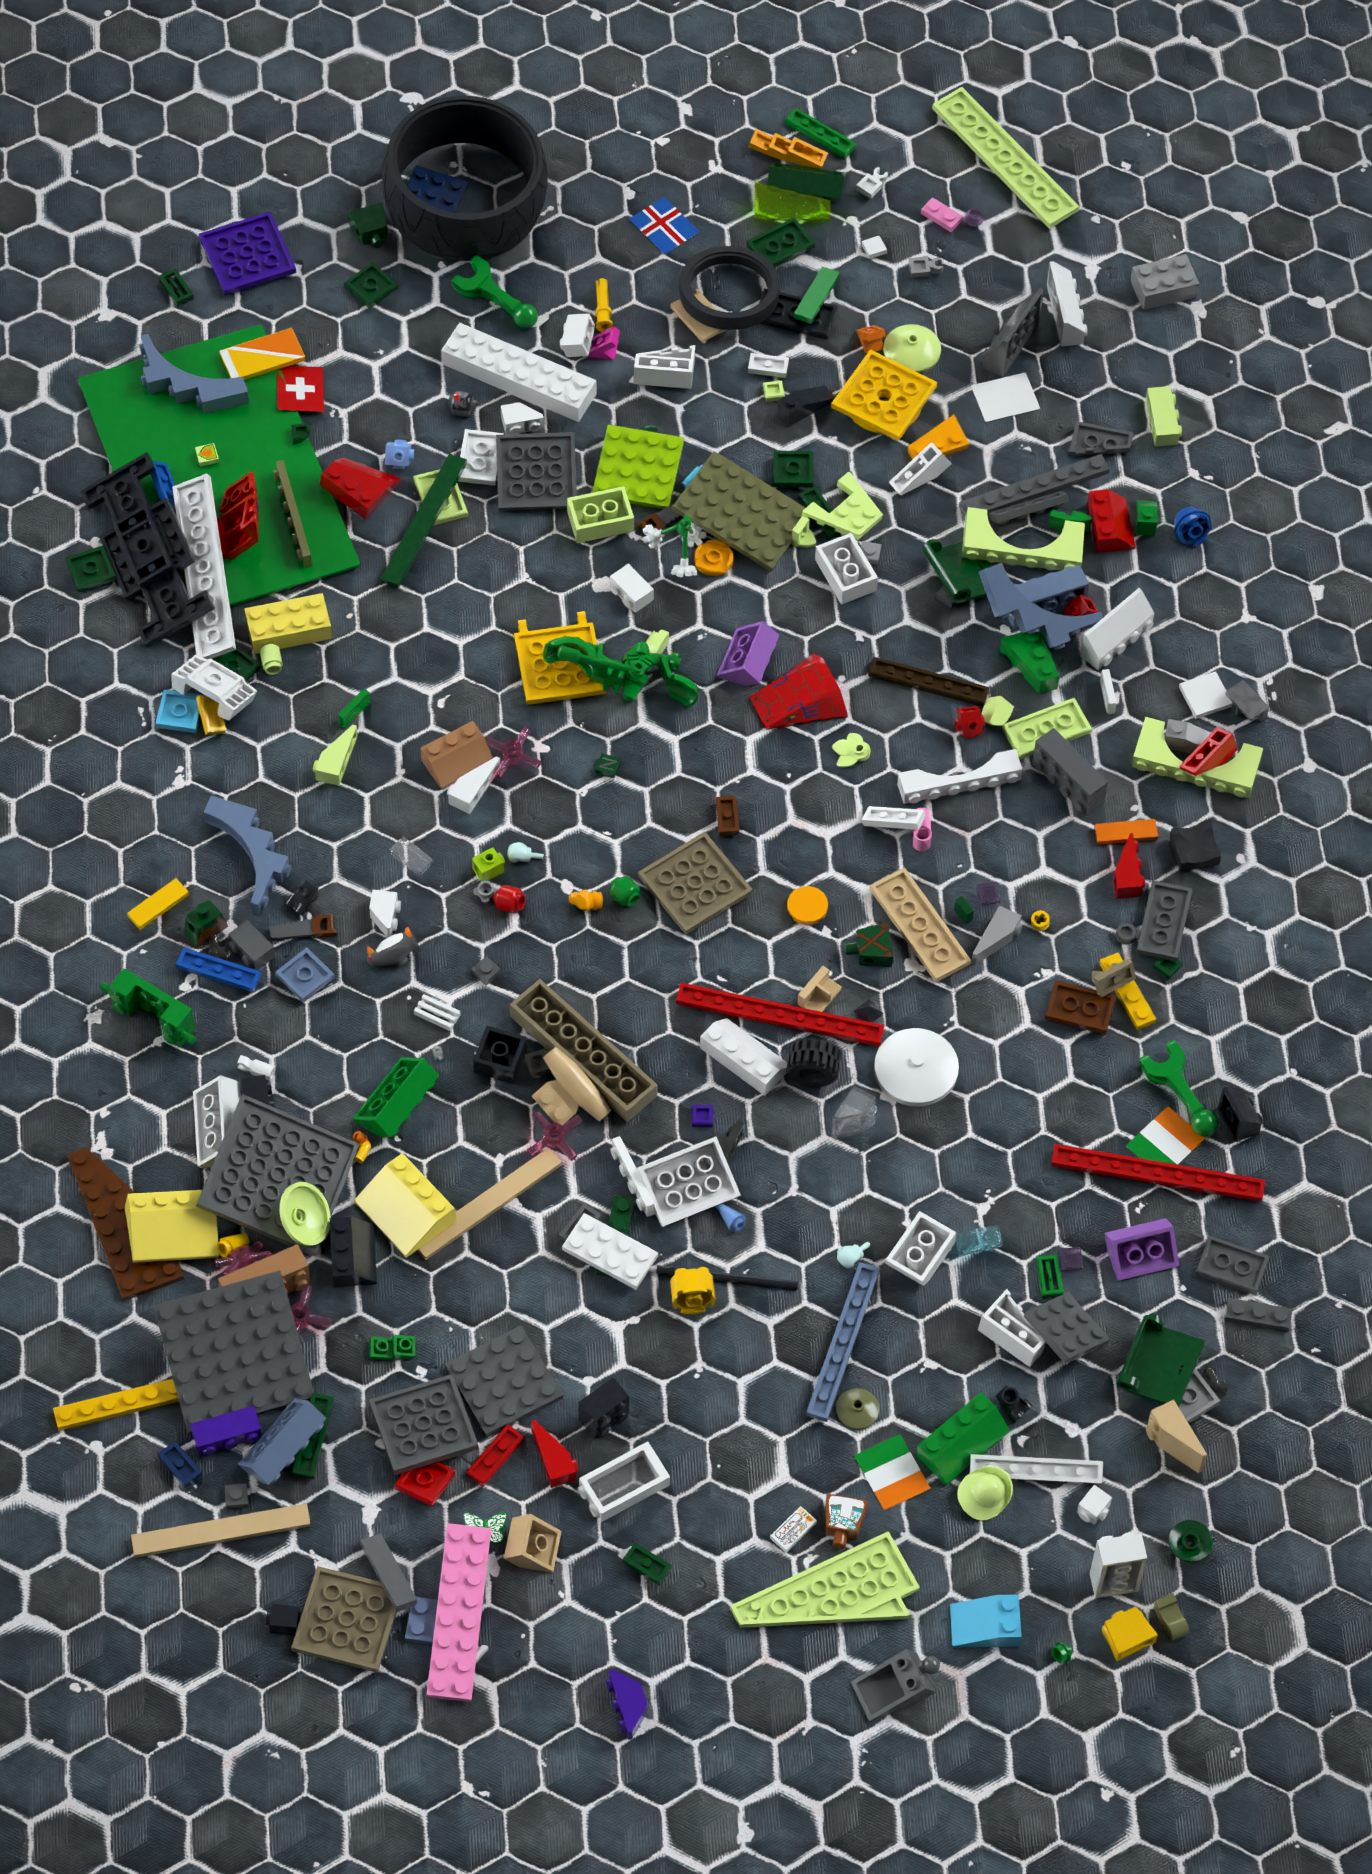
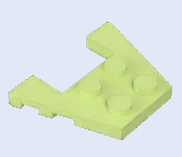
(853, 515)

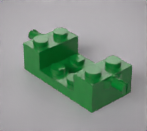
(130, 991)

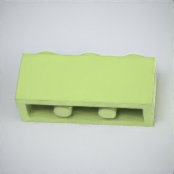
(1163, 416)

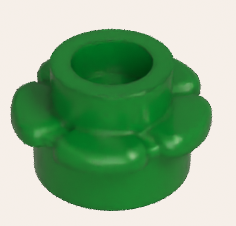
(1062, 1652)

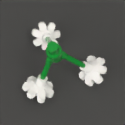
(689, 533)

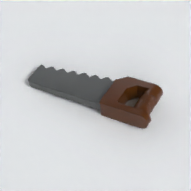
(659, 519)
(305, 928)

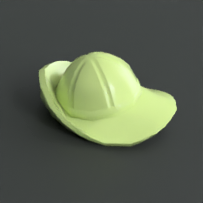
(985, 1492)

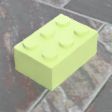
(600, 514)

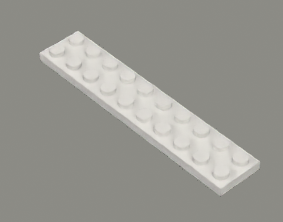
(199, 524)

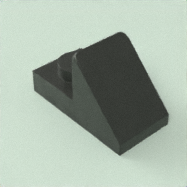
(731, 1140)

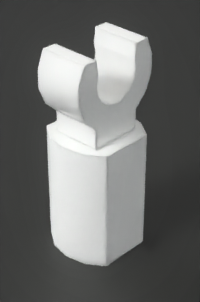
(256, 1067)

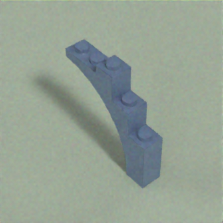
(184, 387)
(1006, 598)
(242, 825)

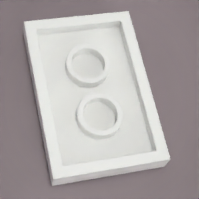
(481, 455)

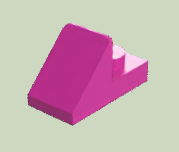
(605, 344)

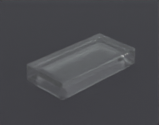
(411, 856)

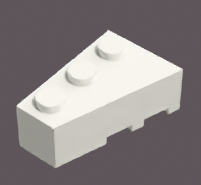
(665, 368)

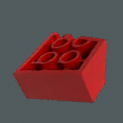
(358, 485)

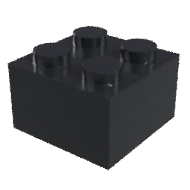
(500, 1054)
(604, 1408)

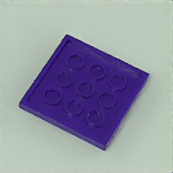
(247, 253)

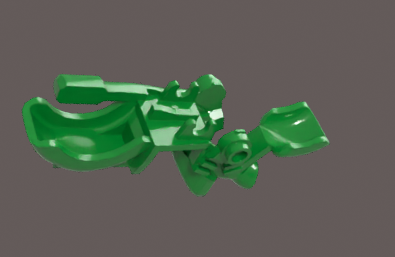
(623, 672)

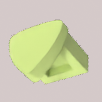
(802, 534)

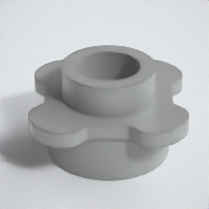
(485, 886)

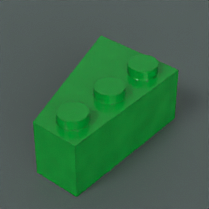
(1032, 658)

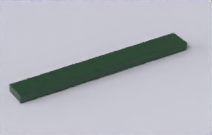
(424, 520)

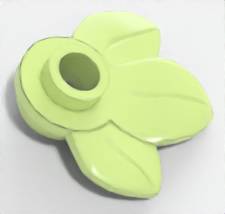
(850, 750)

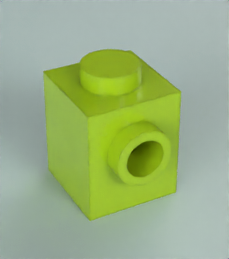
(488, 864)

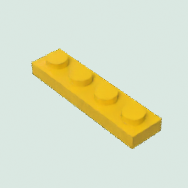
(1131, 997)

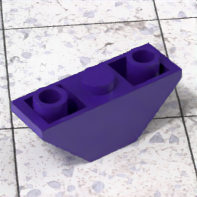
(628, 1701)

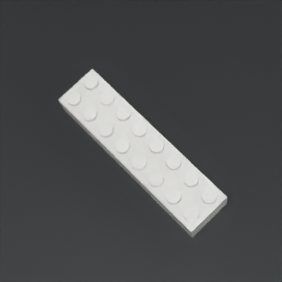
(519, 372)

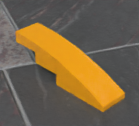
(787, 150)

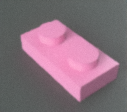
(941, 214)

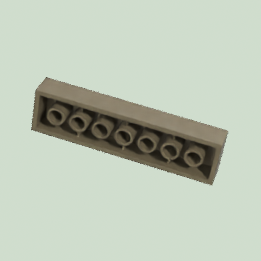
(560, 1026)

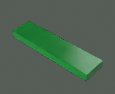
(820, 133)
(816, 295)

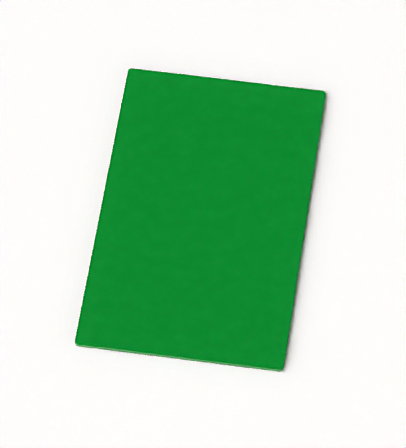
(245, 440)

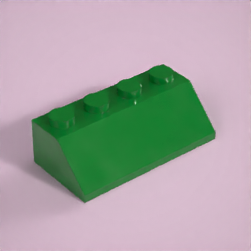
(396, 1096)
(967, 1432)

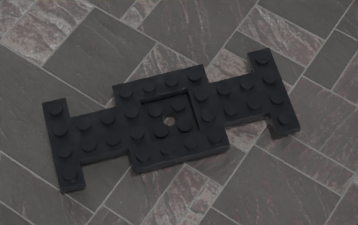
(153, 568)

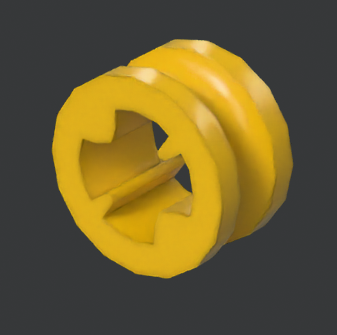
(1037, 915)

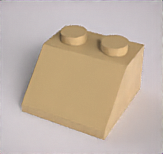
(532, 1543)

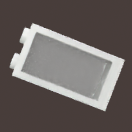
(623, 1482)

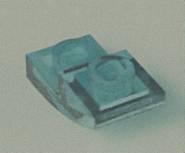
(978, 1240)

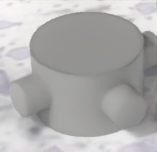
(437, 1053)

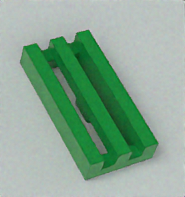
(354, 708)
(1051, 1292)

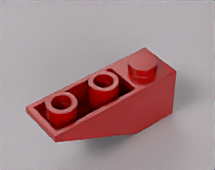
(1127, 873)

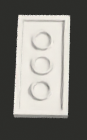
(610, 1251)

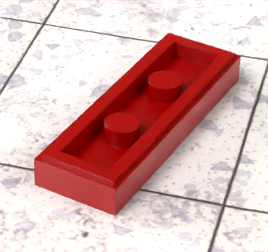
(495, 1455)

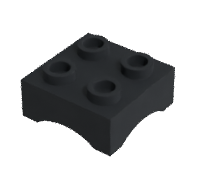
(1195, 847)

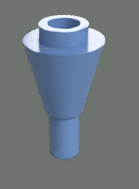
(734, 1220)

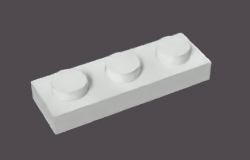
(893, 817)

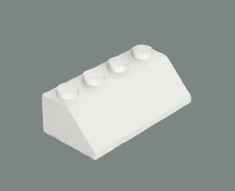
(1065, 305)
(1117, 630)
(743, 1055)
(213, 1112)

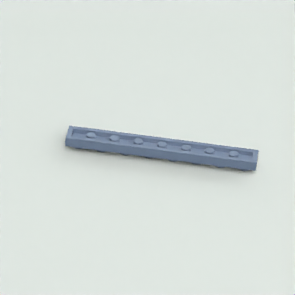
(843, 1342)

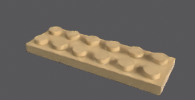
(920, 925)

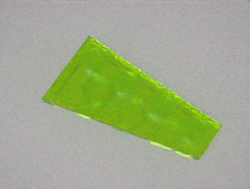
(781, 204)

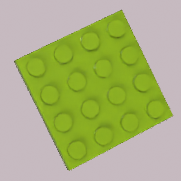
(641, 463)

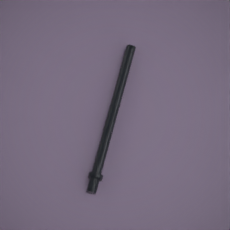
(736, 1278)

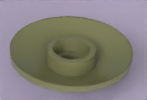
(857, 1417)

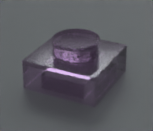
(988, 893)
(1070, 1259)

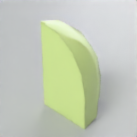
(658, 641)
(997, 710)

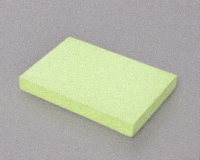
(453, 508)

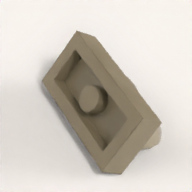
(1113, 978)

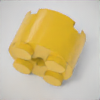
(692, 1290)

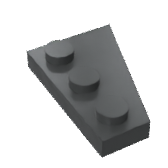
(1096, 439)

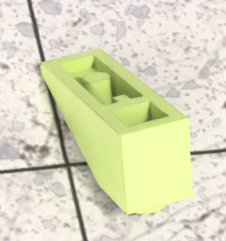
(335, 758)

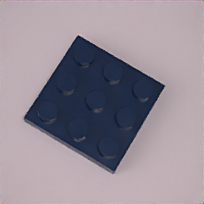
(437, 188)

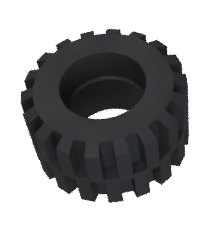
(813, 1062)

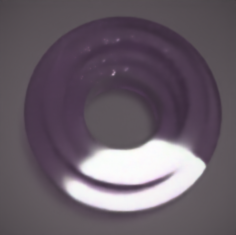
(974, 213)

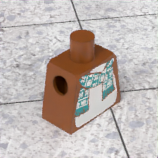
(844, 1518)

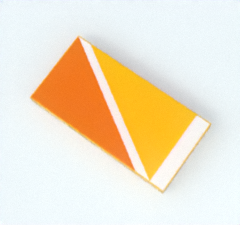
(262, 355)

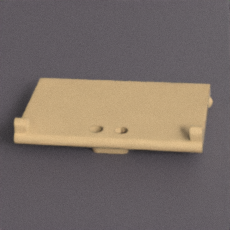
(700, 330)

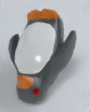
(393, 949)

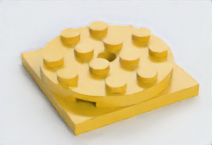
(881, 378)

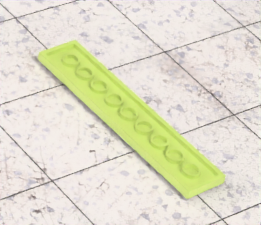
(1005, 157)

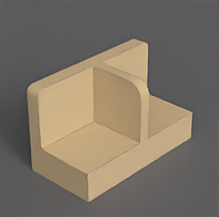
(818, 991)

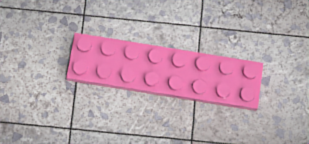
(458, 1613)

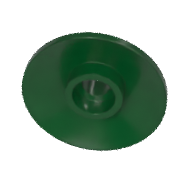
(1192, 1532)

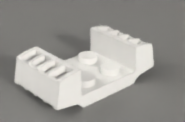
(215, 682)

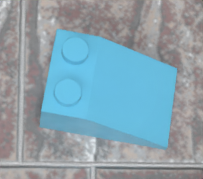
(986, 1622)

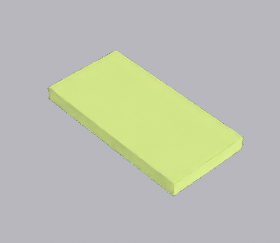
(1064, 717)

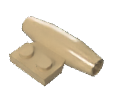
(569, 1090)

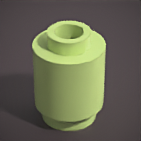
(271, 659)

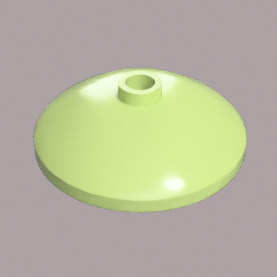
(915, 355)
(305, 1214)

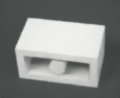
(577, 335)
(631, 588)

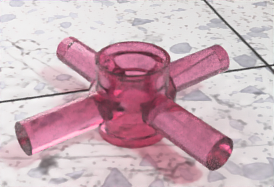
(512, 758)
(554, 1142)
(242, 1257)
(301, 1308)

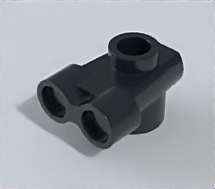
(300, 900)
(1017, 1406)

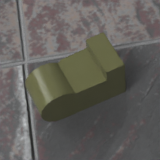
(1171, 1617)

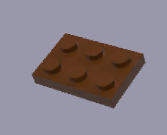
(1080, 1007)

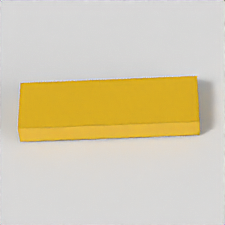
(158, 904)

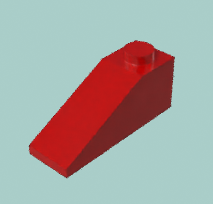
(1211, 752)
(555, 1458)

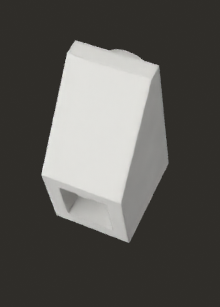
(520, 418)
(383, 910)

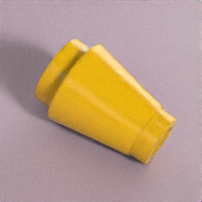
(229, 1243)

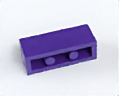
(226, 1431)

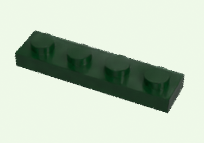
(620, 1218)
(308, 1458)

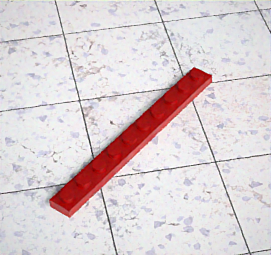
(780, 1014)
(1158, 1172)

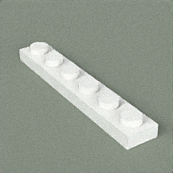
(1042, 1468)

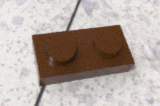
(727, 815)

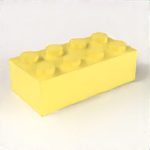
(288, 622)

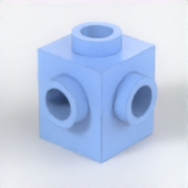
(392, 456)

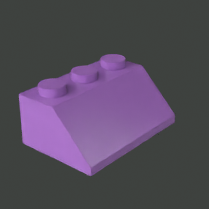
(748, 654)
(1142, 1249)

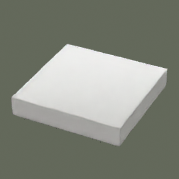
(1205, 695)

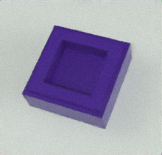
(702, 1115)

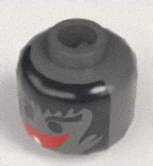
(462, 404)

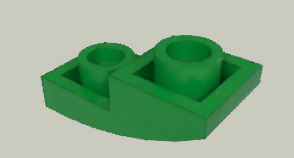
(1058, 519)
(395, 1348)

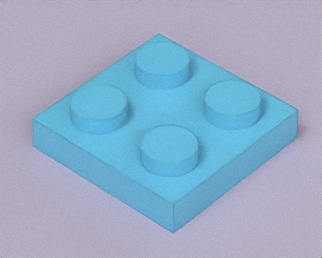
(178, 712)

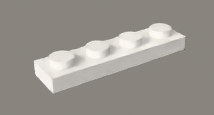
(635, 1182)

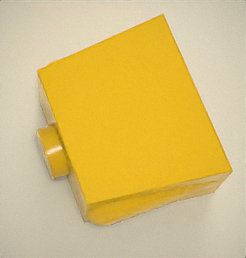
(1128, 1633)

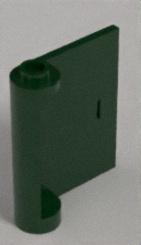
(957, 573)
(1156, 1361)

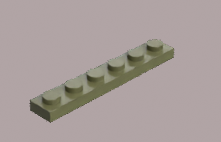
(293, 520)

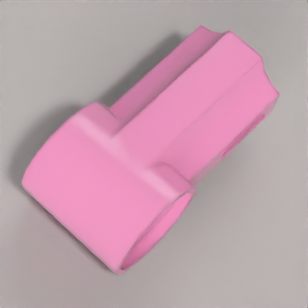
(924, 832)

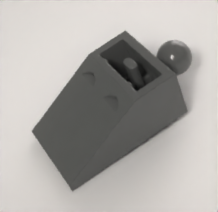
(890, 1687)

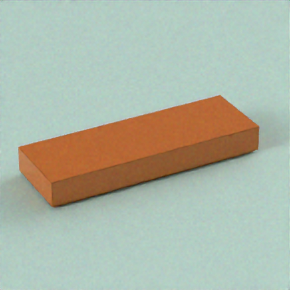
(1119, 831)

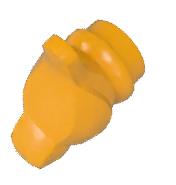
(586, 900)

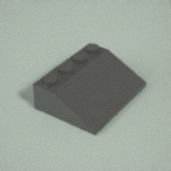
(1013, 334)

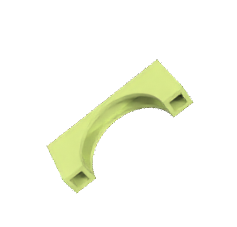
(983, 544)
(1233, 777)

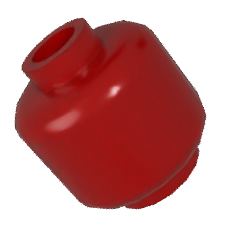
(509, 899)

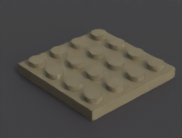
(695, 883)
(345, 1620)

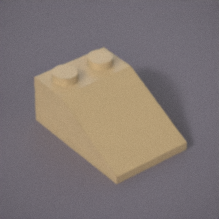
(1174, 1435)

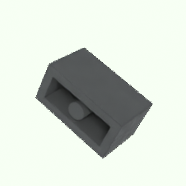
(251, 945)

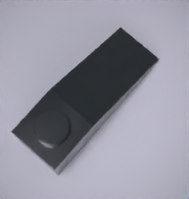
(803, 403)

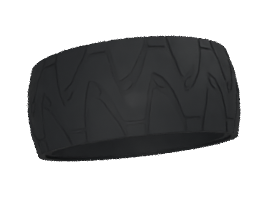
(470, 122)

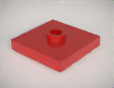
(426, 1482)

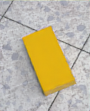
(209, 715)

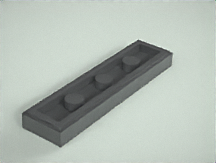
(388, 1572)

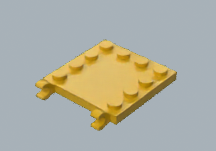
(555, 680)

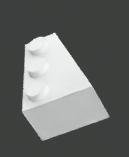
(1011, 1331)

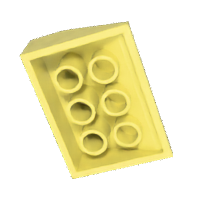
(405, 1206)
(170, 1227)

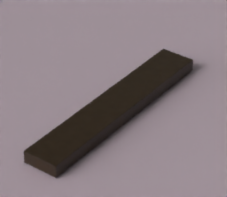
(928, 681)

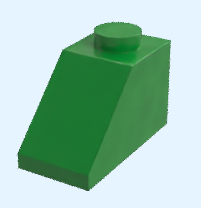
(1146, 518)

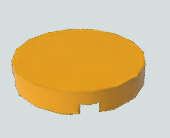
(713, 558)
(807, 905)

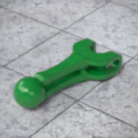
(483, 286)
(1171, 1074)

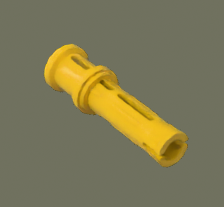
(603, 311)

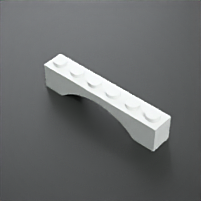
(920, 785)

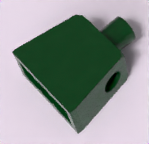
(369, 224)

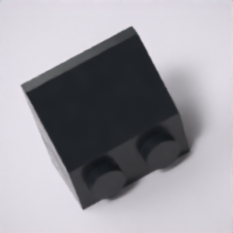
(1239, 1113)

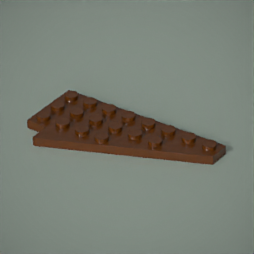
(105, 1201)

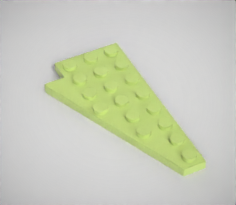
(850, 1587)

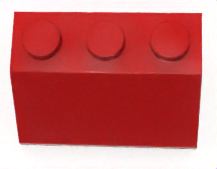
(1110, 521)

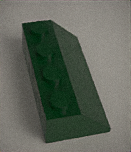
(808, 180)

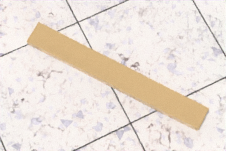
(494, 1199)
(220, 1530)

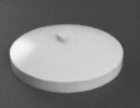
(916, 1067)

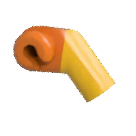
(364, 1146)

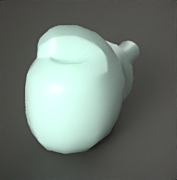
(522, 853)
(851, 1254)

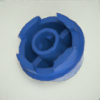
(1192, 526)

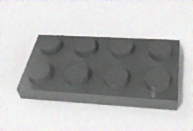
(1164, 920)

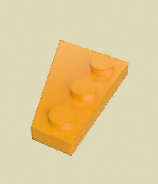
(946, 437)

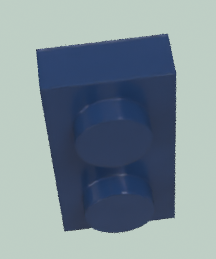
(180, 1464)

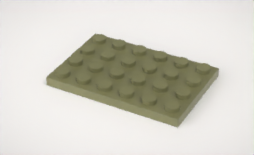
(740, 510)

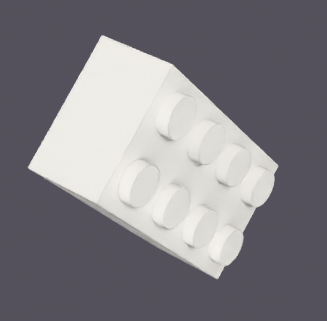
(1118, 1565)

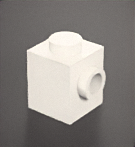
(1094, 1505)

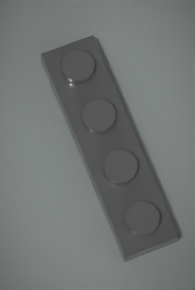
(1022, 509)

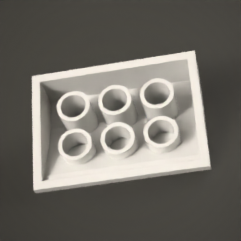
(689, 1181)

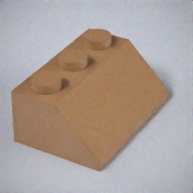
(455, 754)

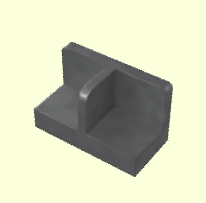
(1247, 701)

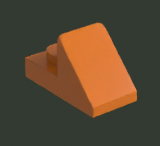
(871, 338)

